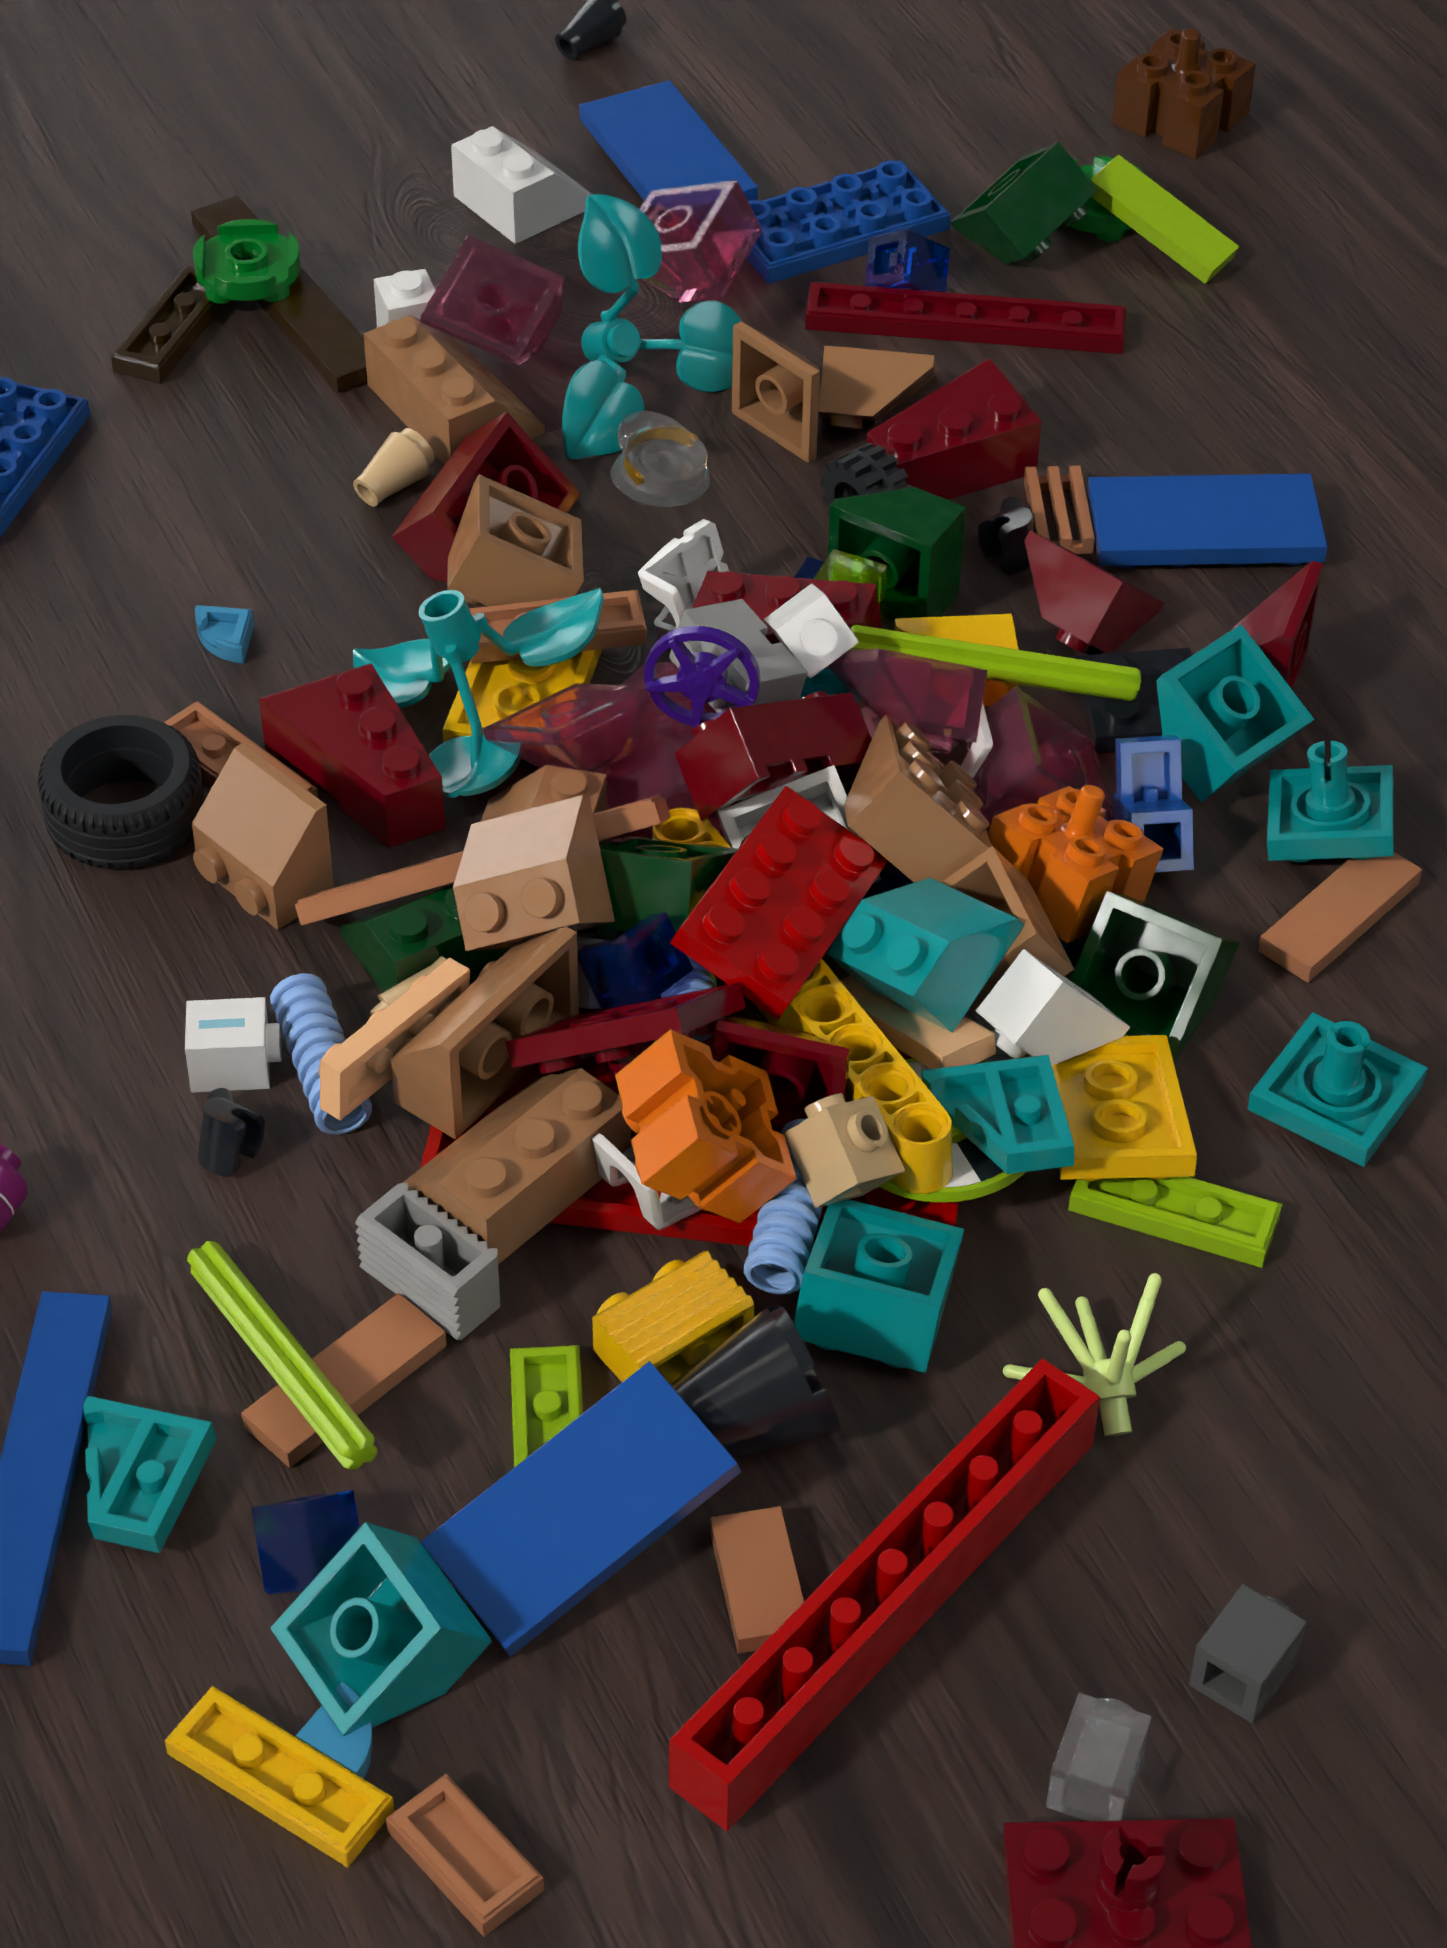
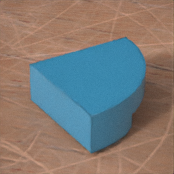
(225, 631)
(350, 1750)

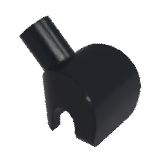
(1006, 535)
(227, 1132)

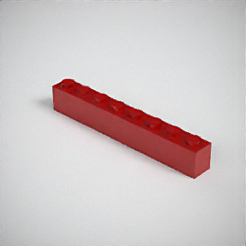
(881, 1595)

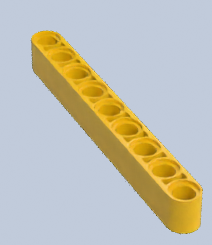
(829, 1011)

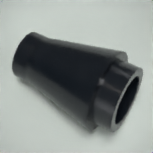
(590, 27)

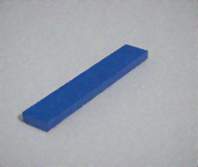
(43, 1457)

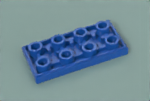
(661, 141)
(837, 217)
(33, 435)
(1206, 520)
(580, 1508)

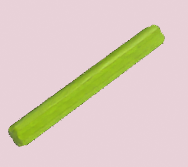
(1011, 664)
(282, 1356)

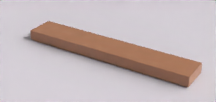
(444, 869)

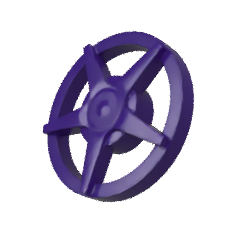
(700, 674)

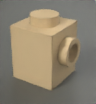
(843, 1149)

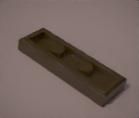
(166, 330)

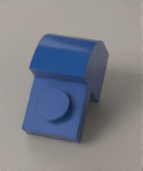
(1152, 796)

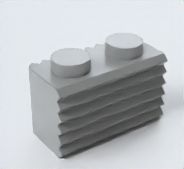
(429, 1260)

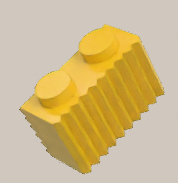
(671, 1320)

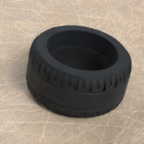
(113, 751)

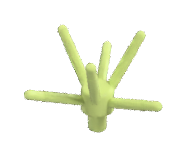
(1112, 1377)

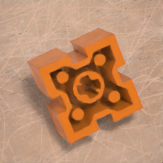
(1075, 855)
(704, 1127)

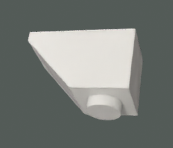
(1046, 1013)

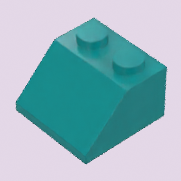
(1227, 711)
(925, 948)
(877, 1284)
(381, 1626)

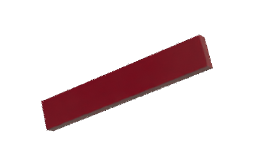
(966, 317)

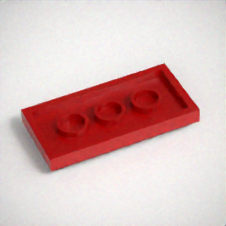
(780, 902)

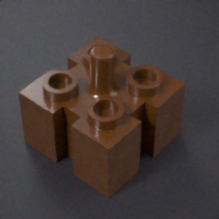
(1183, 92)

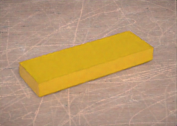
(280, 1776)

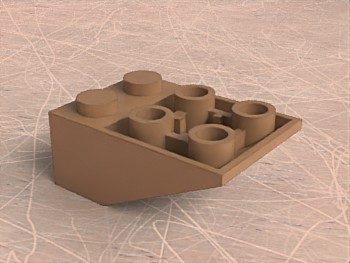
(915, 806)

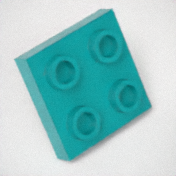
(1330, 809)
(1337, 1088)

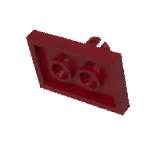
(624, 1031)
(1125, 1884)

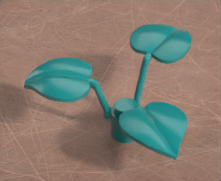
(613, 252)
(409, 668)

